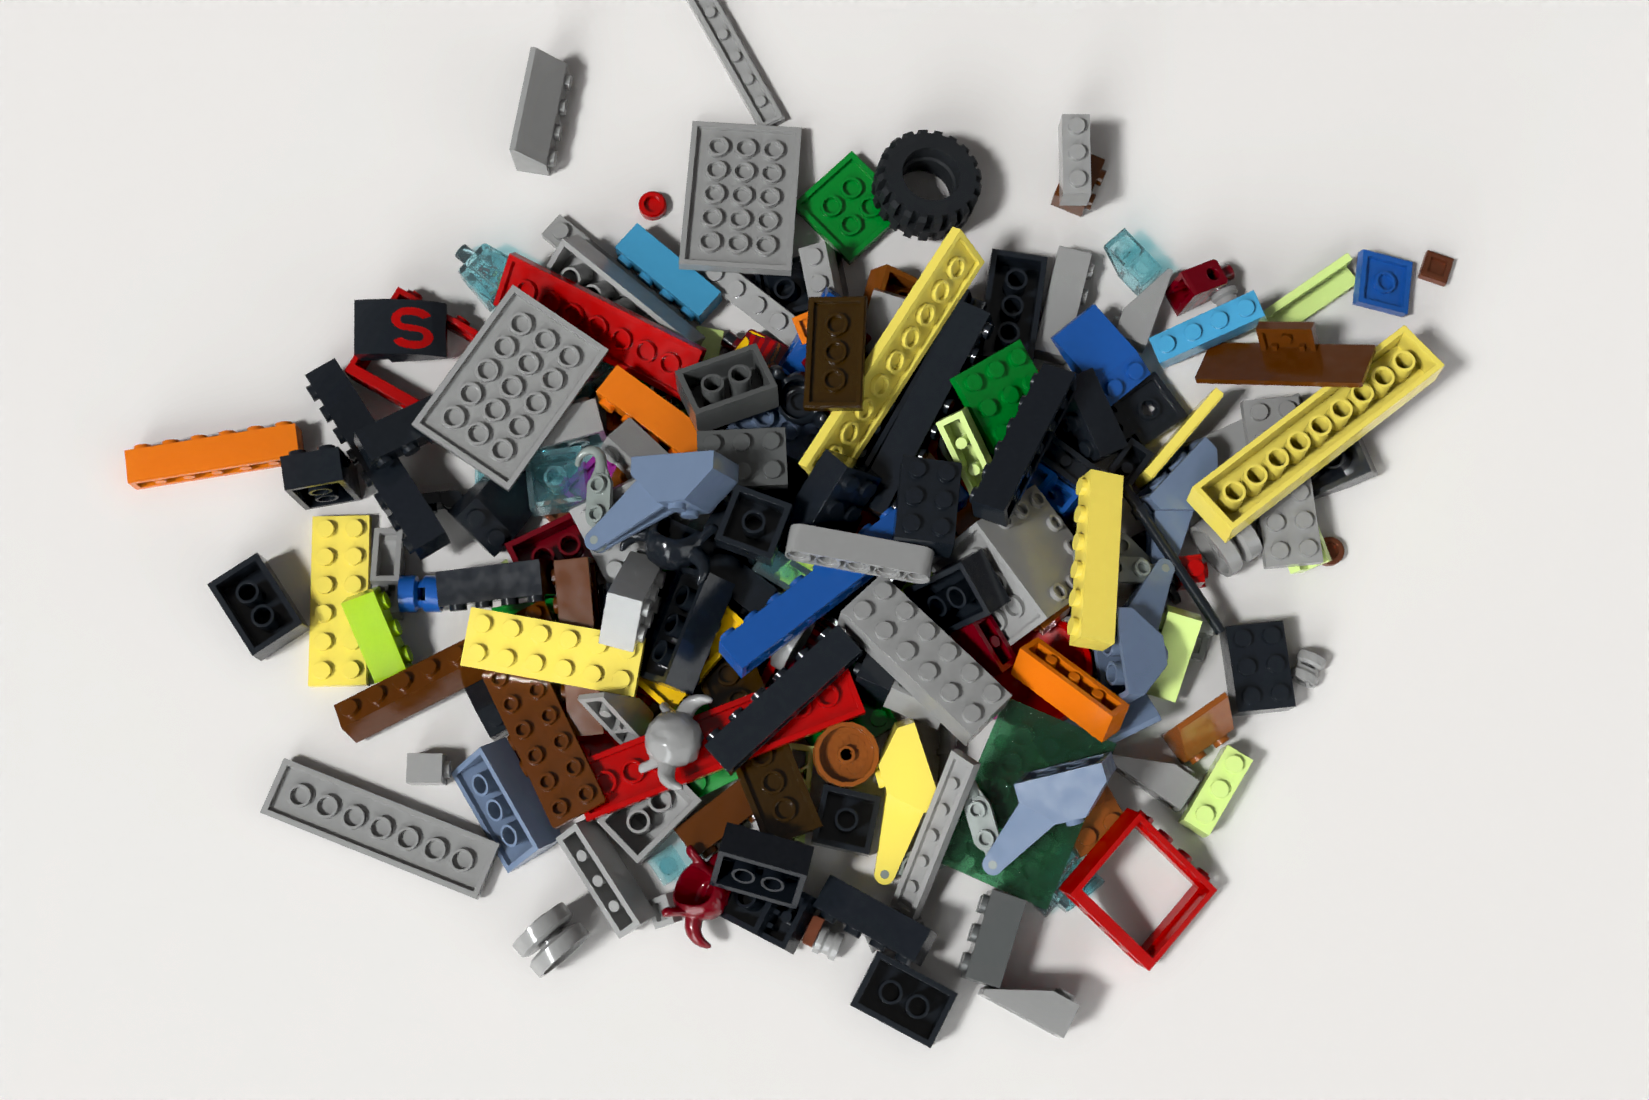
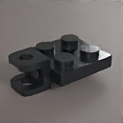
(1143, 427)

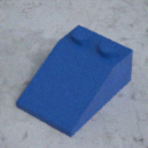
(1097, 344)

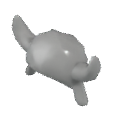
(674, 739)

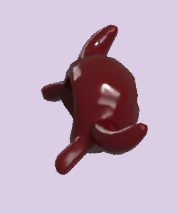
(696, 898)

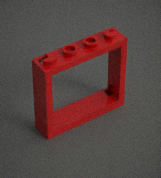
(357, 369)
(1177, 918)

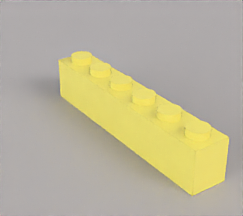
(1096, 560)

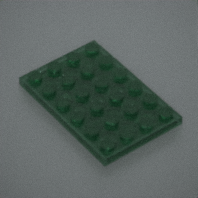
(1020, 743)

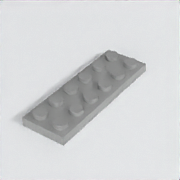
(1290, 527)

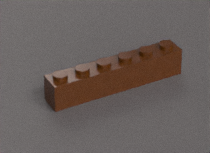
(579, 606)

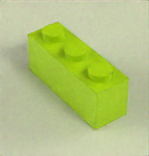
(377, 633)

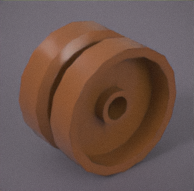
(863, 754)

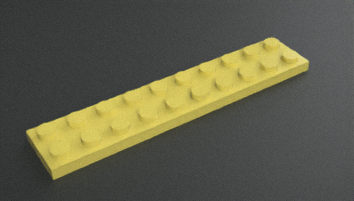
(901, 347)

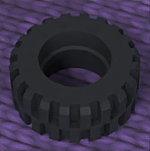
(936, 156)

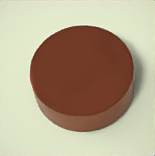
(1335, 550)

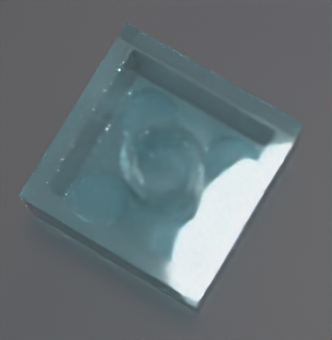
(555, 481)

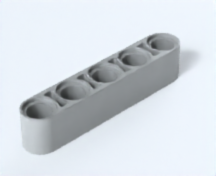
(859, 553)

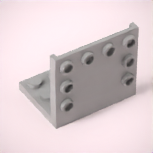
(1029, 559)

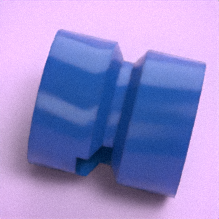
(410, 594)

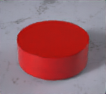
(652, 205)

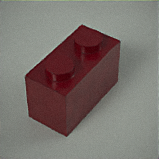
(986, 645)

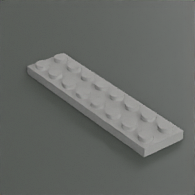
(380, 828)

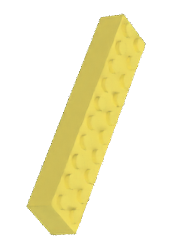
(1312, 436)

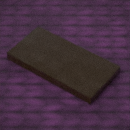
(835, 353)

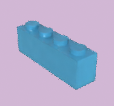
(661, 269)
(1207, 329)

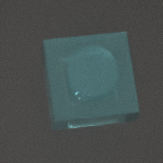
(667, 865)

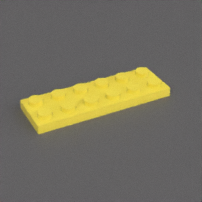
(337, 571)
(549, 652)

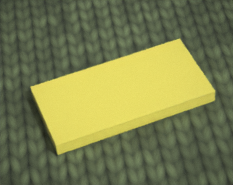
(1179, 437)

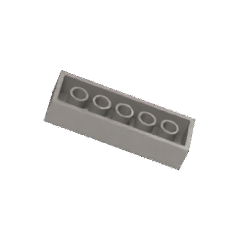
(593, 270)
(924, 659)

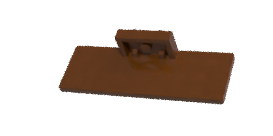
(1287, 357)
(545, 746)

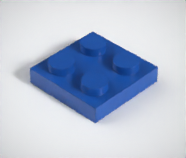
(1382, 283)

